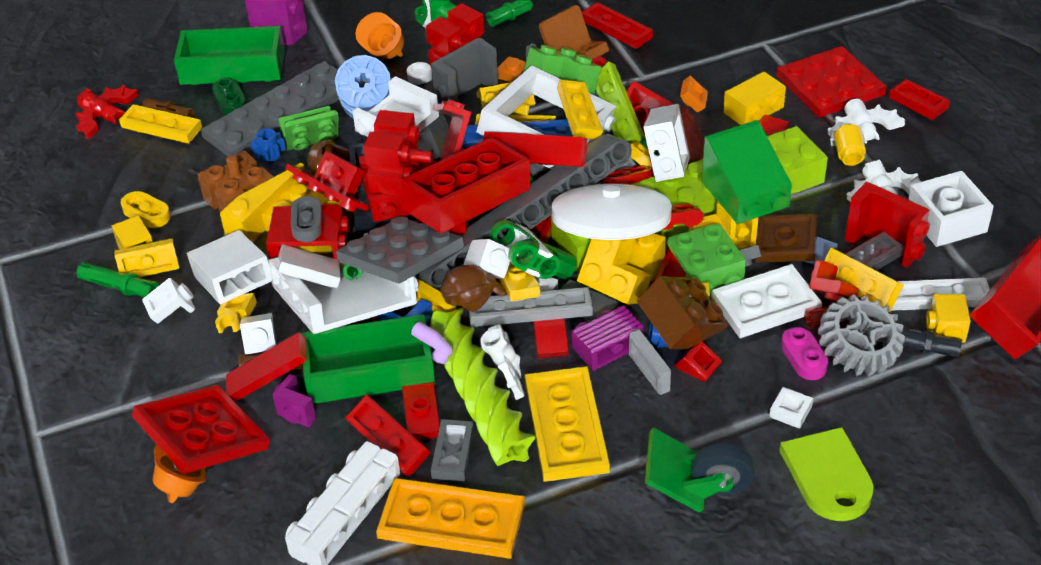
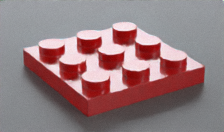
(830, 81)
(200, 428)

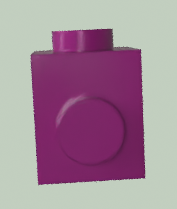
(292, 404)

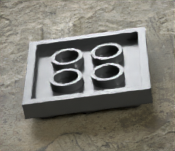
(399, 249)

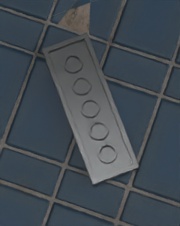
(300, 94)

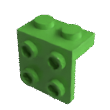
(309, 127)
(709, 256)

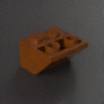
(682, 311)

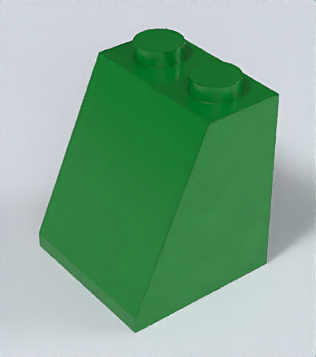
(745, 172)

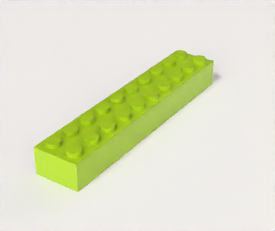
(797, 153)

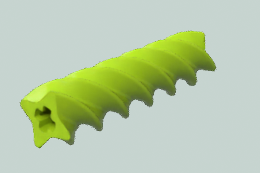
(477, 388)

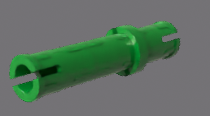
(128, 283)

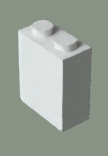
(230, 266)

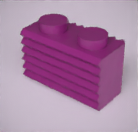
(605, 337)

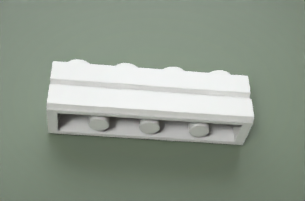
(342, 505)

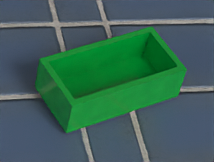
(230, 53)
(366, 359)

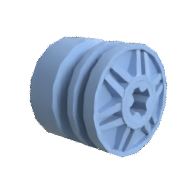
(351, 77)

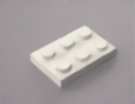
(765, 300)

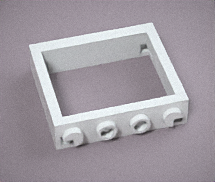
(542, 84)

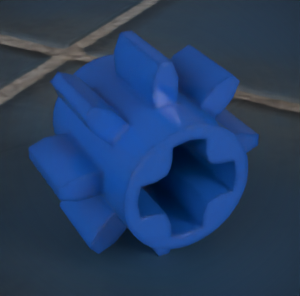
(268, 145)

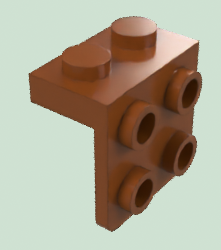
(570, 31)

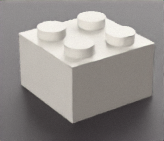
(955, 207)

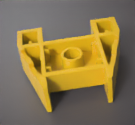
(253, 209)

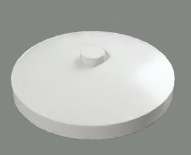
(611, 211)

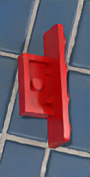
(335, 177)

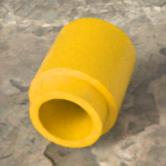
(850, 144)

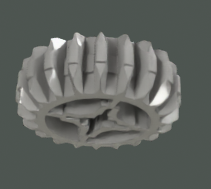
(856, 342)

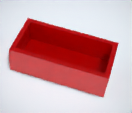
(1013, 304)

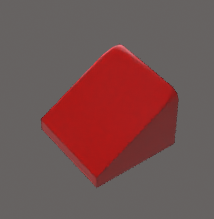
(698, 361)

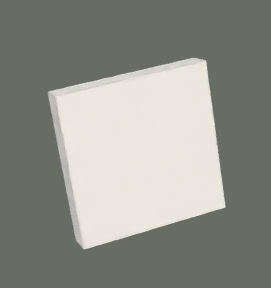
(309, 266)

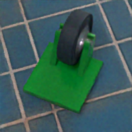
(696, 475)

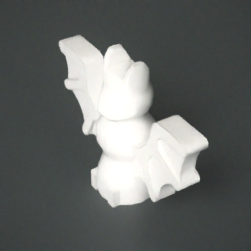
(860, 116)
(875, 173)
(497, 345)

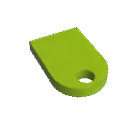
(829, 470)

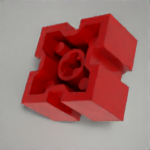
(455, 31)
(393, 151)

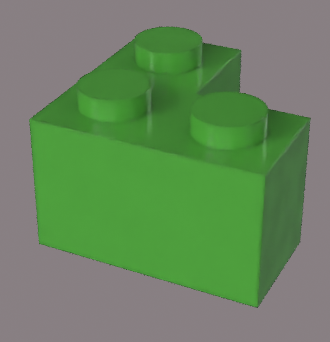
(565, 65)

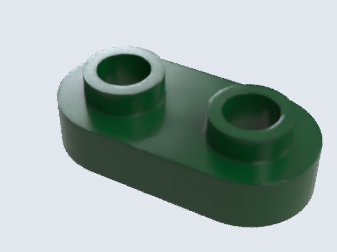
(228, 95)

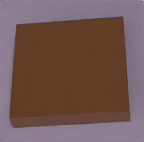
(787, 238)

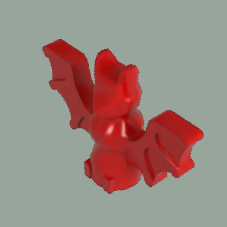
(101, 106)

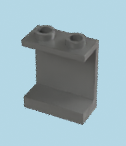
(464, 70)

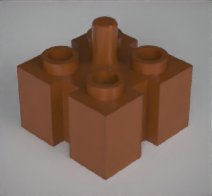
(225, 183)

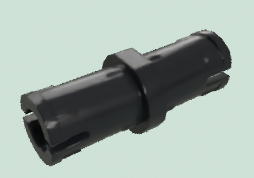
(931, 342)

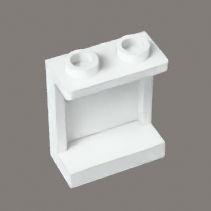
(402, 98)

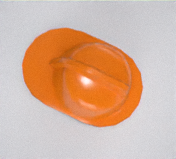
(380, 36)
(172, 480)

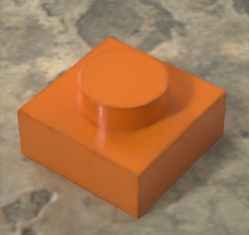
(511, 69)
(693, 94)

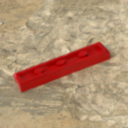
(545, 148)

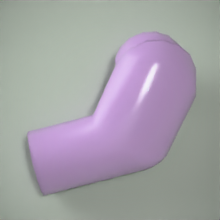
(435, 340)

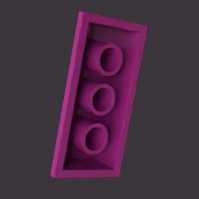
(283, 13)

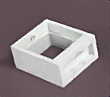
(667, 135)

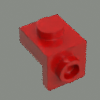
(824, 281)

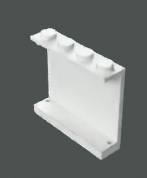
(352, 301)

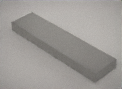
(548, 306)

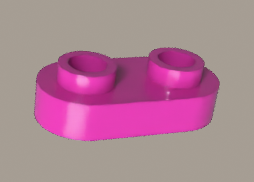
(804, 353)

